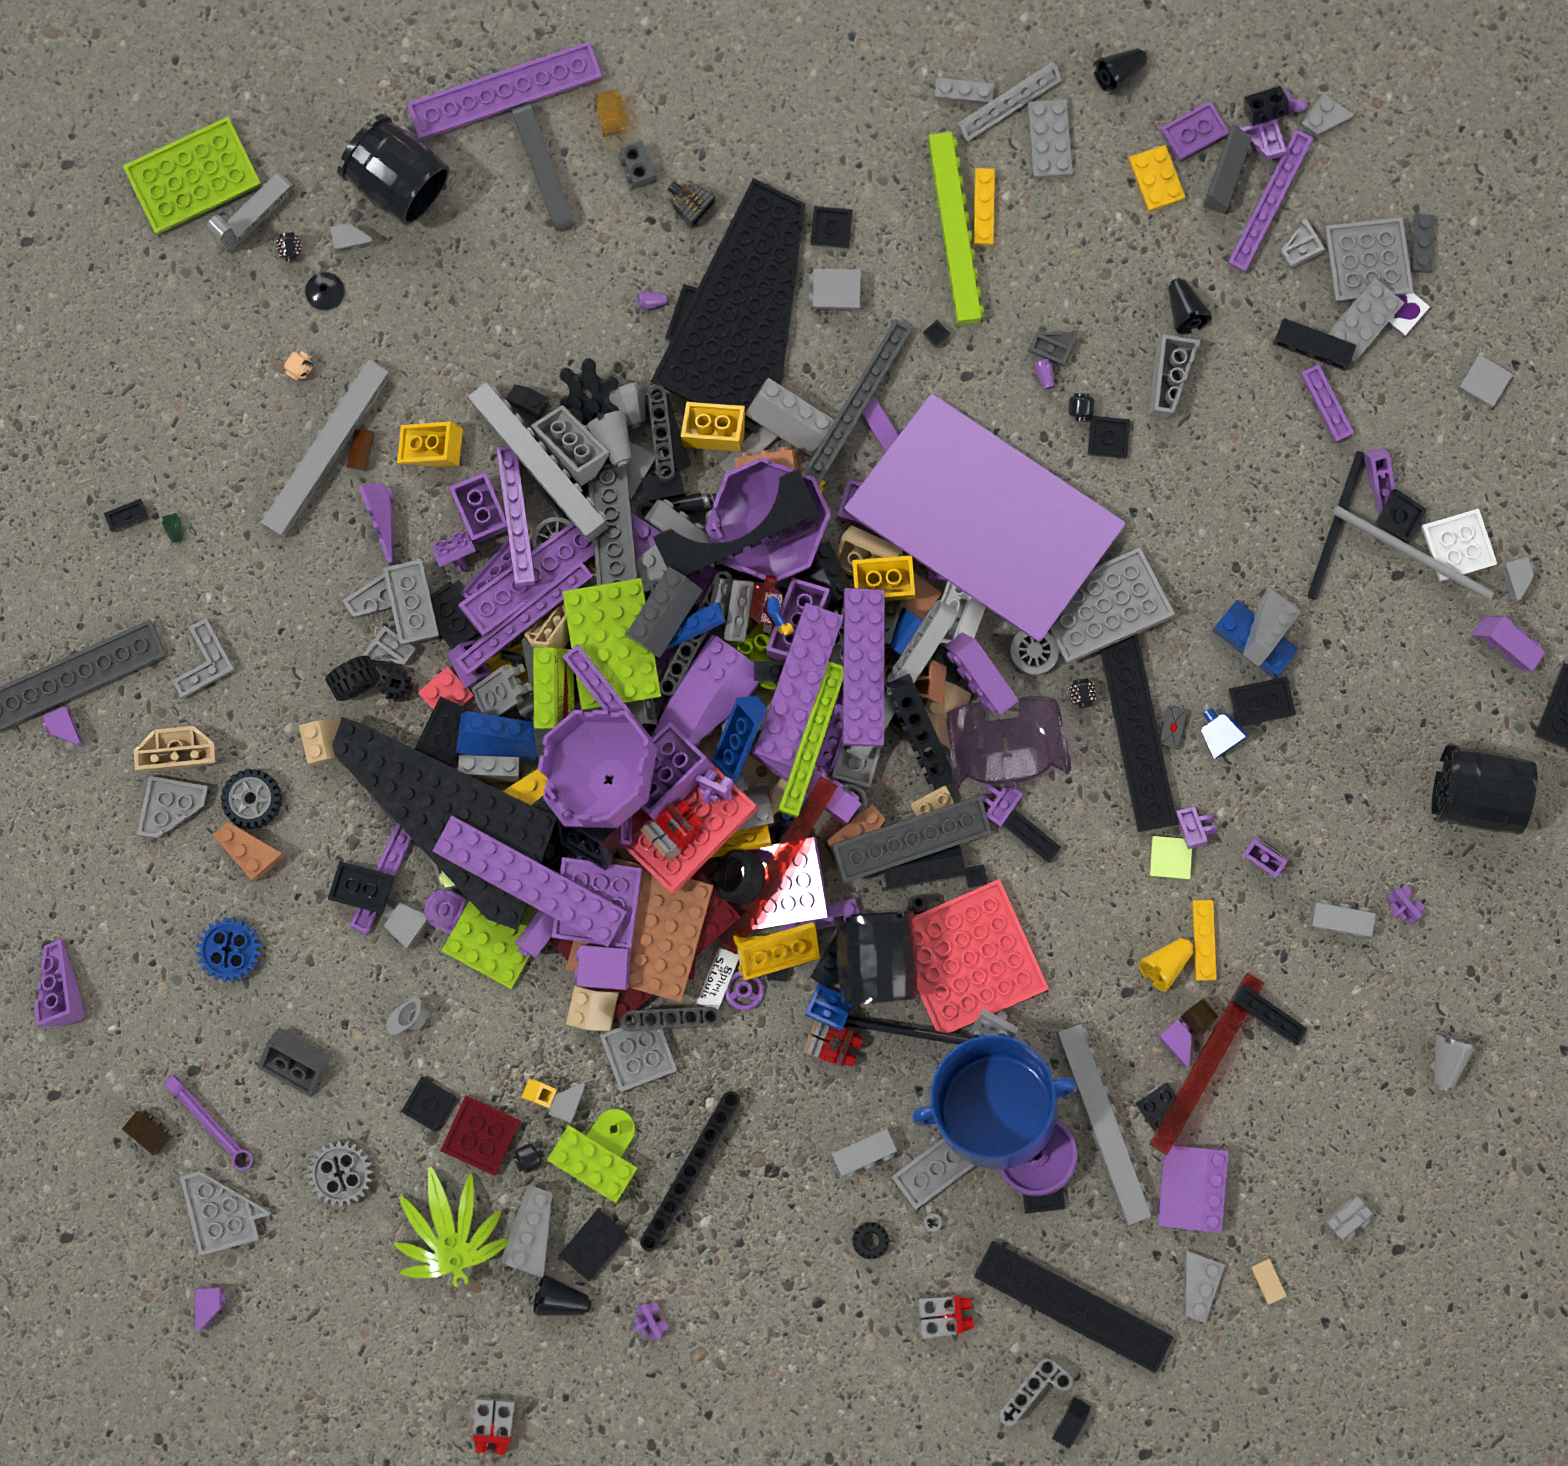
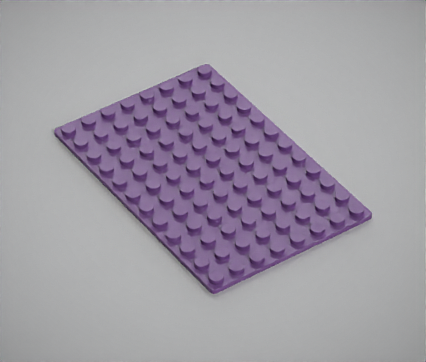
(984, 517)

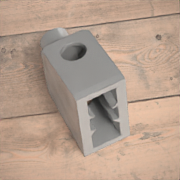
(404, 923)

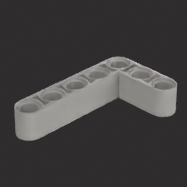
(251, 214)

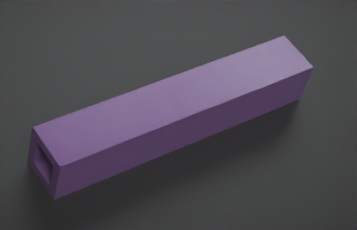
(536, 933)

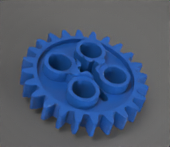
(247, 951)

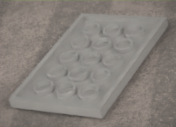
(1111, 606)

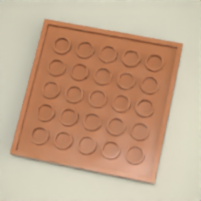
(663, 935)

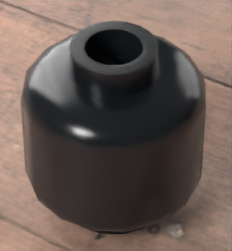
(1081, 406)
(528, 1158)

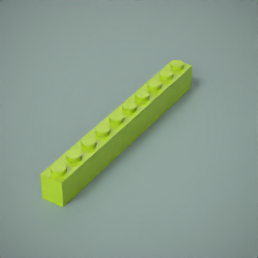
(954, 228)

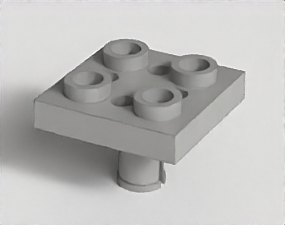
(992, 1024)

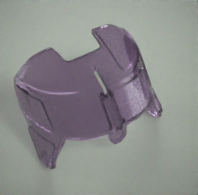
(1032, 741)

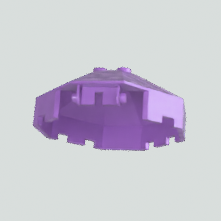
(744, 503)
(581, 757)

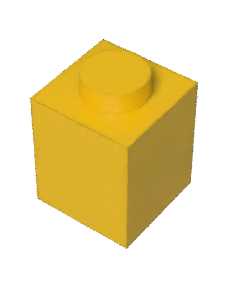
(539, 1093)

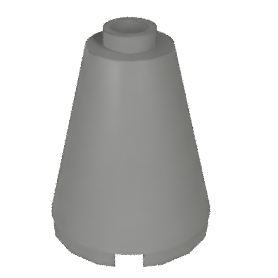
(614, 436)
(1450, 1059)

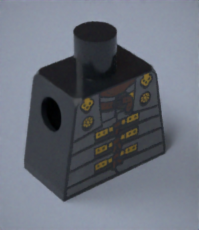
(690, 202)

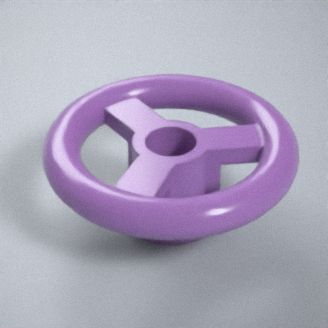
(756, 998)

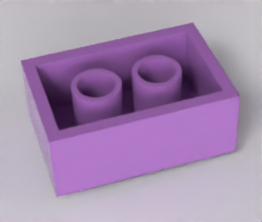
(479, 508)

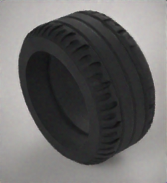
(752, 879)

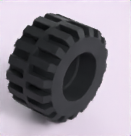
(352, 678)

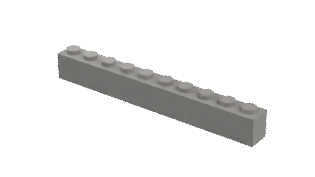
(325, 449)
(538, 462)
(1104, 1125)

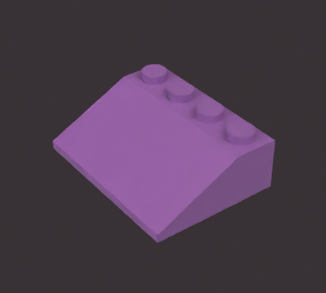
(674, 770)
(1193, 1189)

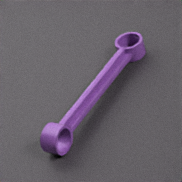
(178, 1089)

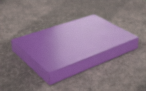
(1194, 131)

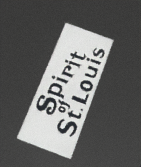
(718, 978)

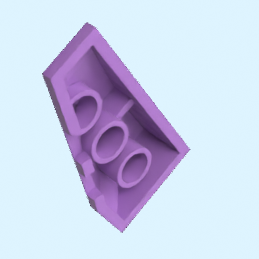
(379, 504)
(59, 994)

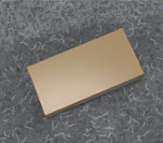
(1268, 1281)

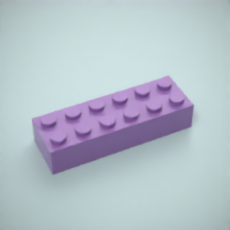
(840, 806)

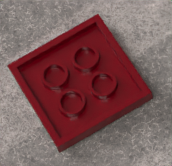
(480, 1135)

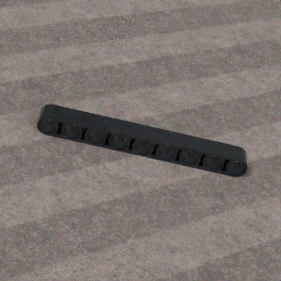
(683, 1178)

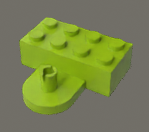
(598, 1156)

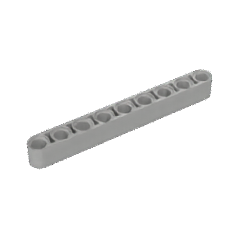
(913, 660)

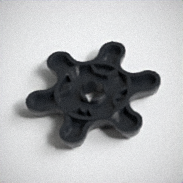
(597, 387)

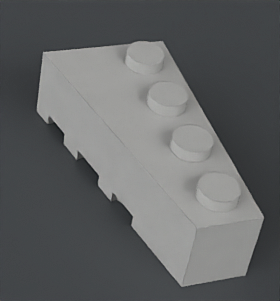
(1170, 372)
(1269, 625)
(529, 1233)

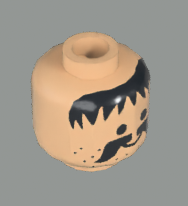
(298, 365)

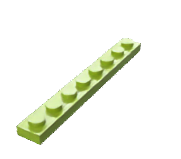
(811, 740)

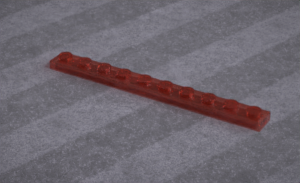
(781, 860)
(1202, 1071)

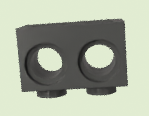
(641, 163)

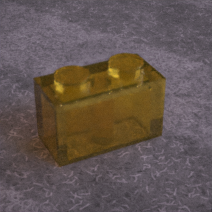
(610, 112)

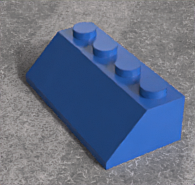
(1235, 630)
(496, 736)
(738, 736)

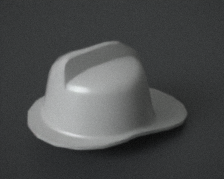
(407, 1016)

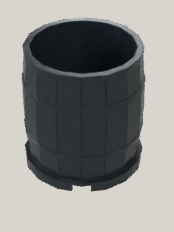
(393, 170)
(1484, 790)
(876, 957)

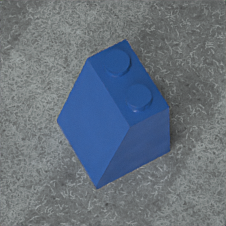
(905, 630)

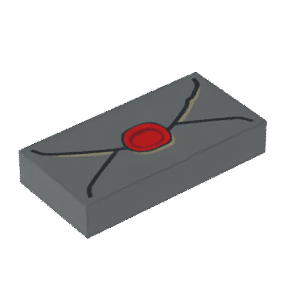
(1172, 727)

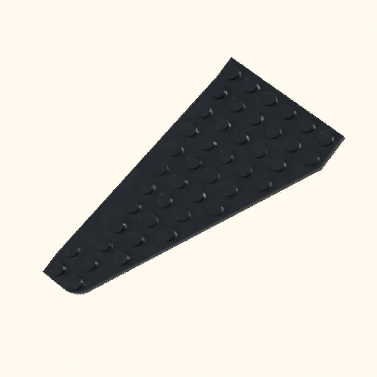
(426, 793)

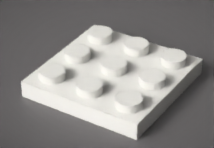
(1460, 543)

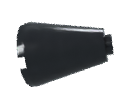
(1118, 69)
(1187, 307)
(559, 1299)

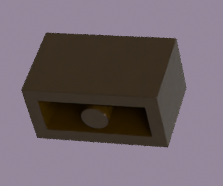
(147, 1131)

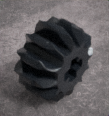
(392, 691)

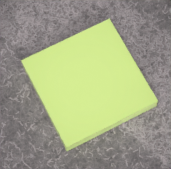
(1170, 858)

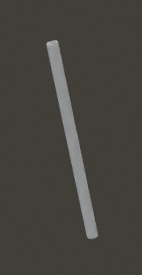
(1413, 553)

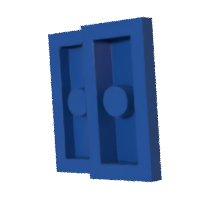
(828, 1008)

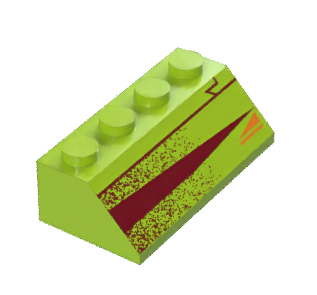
(551, 687)

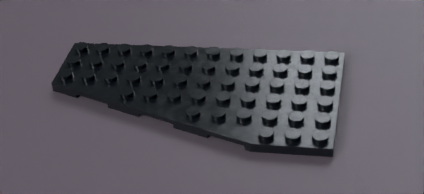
(742, 308)

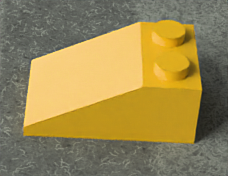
(430, 444)

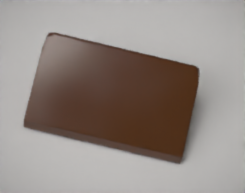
(360, 449)

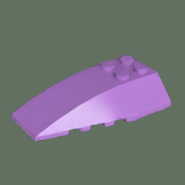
(708, 690)

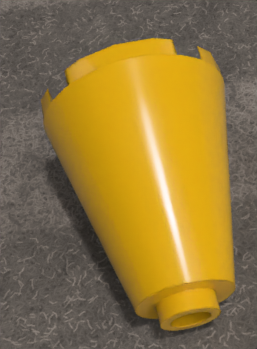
(1166, 963)

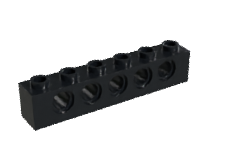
(903, 688)

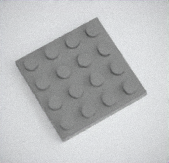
(1367, 252)

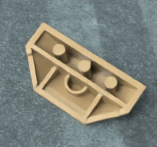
(550, 630)
(174, 750)

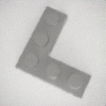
(217, 662)

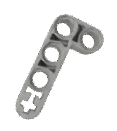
(1031, 1394)

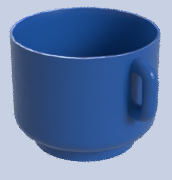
(994, 1102)

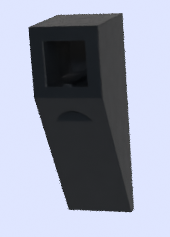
(826, 966)

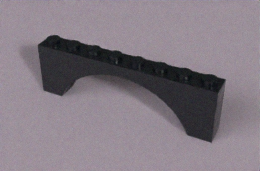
(790, 507)

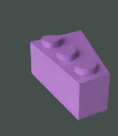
(1510, 641)

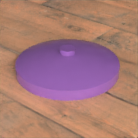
(1048, 1169)

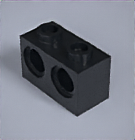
(1266, 105)

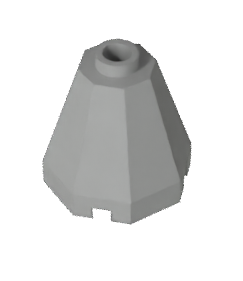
(631, 401)

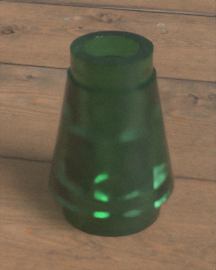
(172, 526)

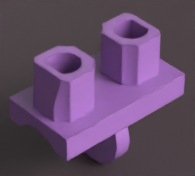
(711, 790)
(1403, 907)
(646, 1323)

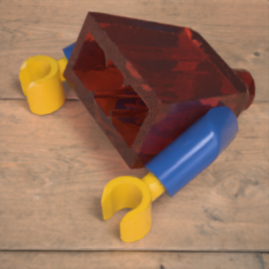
(766, 605)

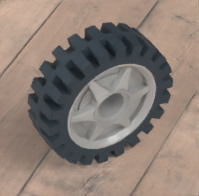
(240, 787)

